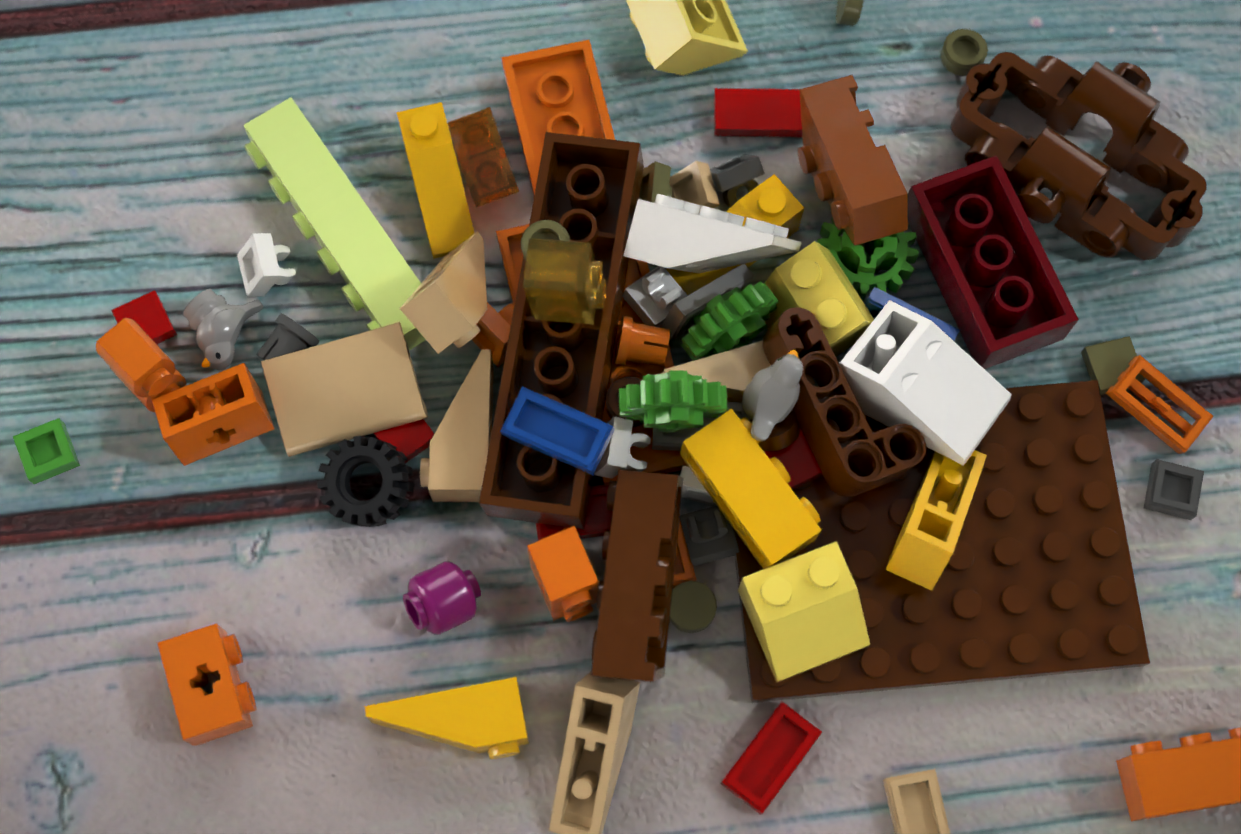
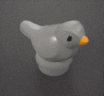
(217, 326)
(772, 394)

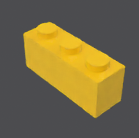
(751, 490)

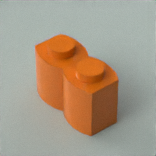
(139, 362)

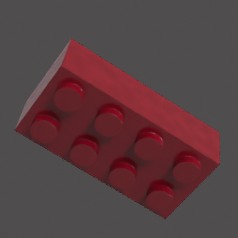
(989, 263)

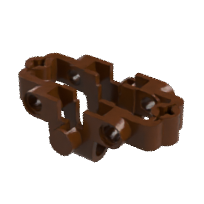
(1071, 174)

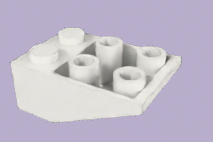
(681, 238)
(920, 377)

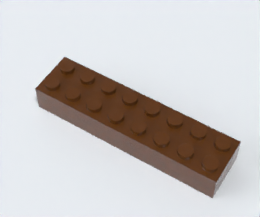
(593, 194)

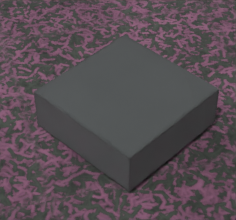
(1173, 489)

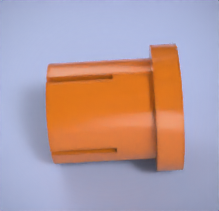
(641, 343)

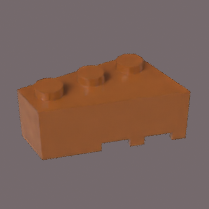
(846, 164)

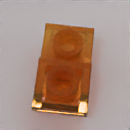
(483, 157)

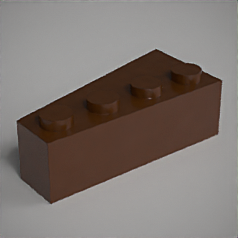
(637, 576)

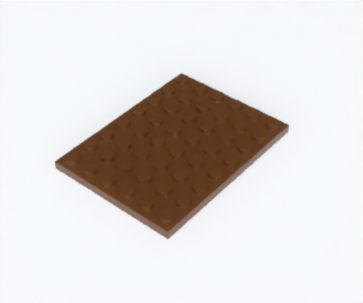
(1033, 579)

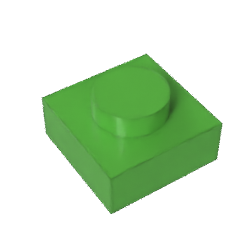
(46, 451)

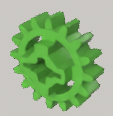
(884, 252)
(730, 321)
(672, 401)

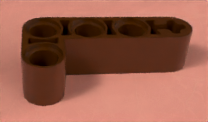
(834, 399)

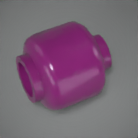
(441, 598)

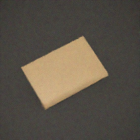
(344, 389)

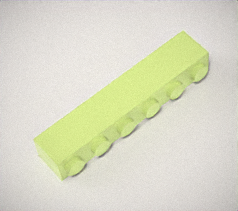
(334, 215)

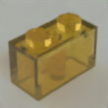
(563, 281)

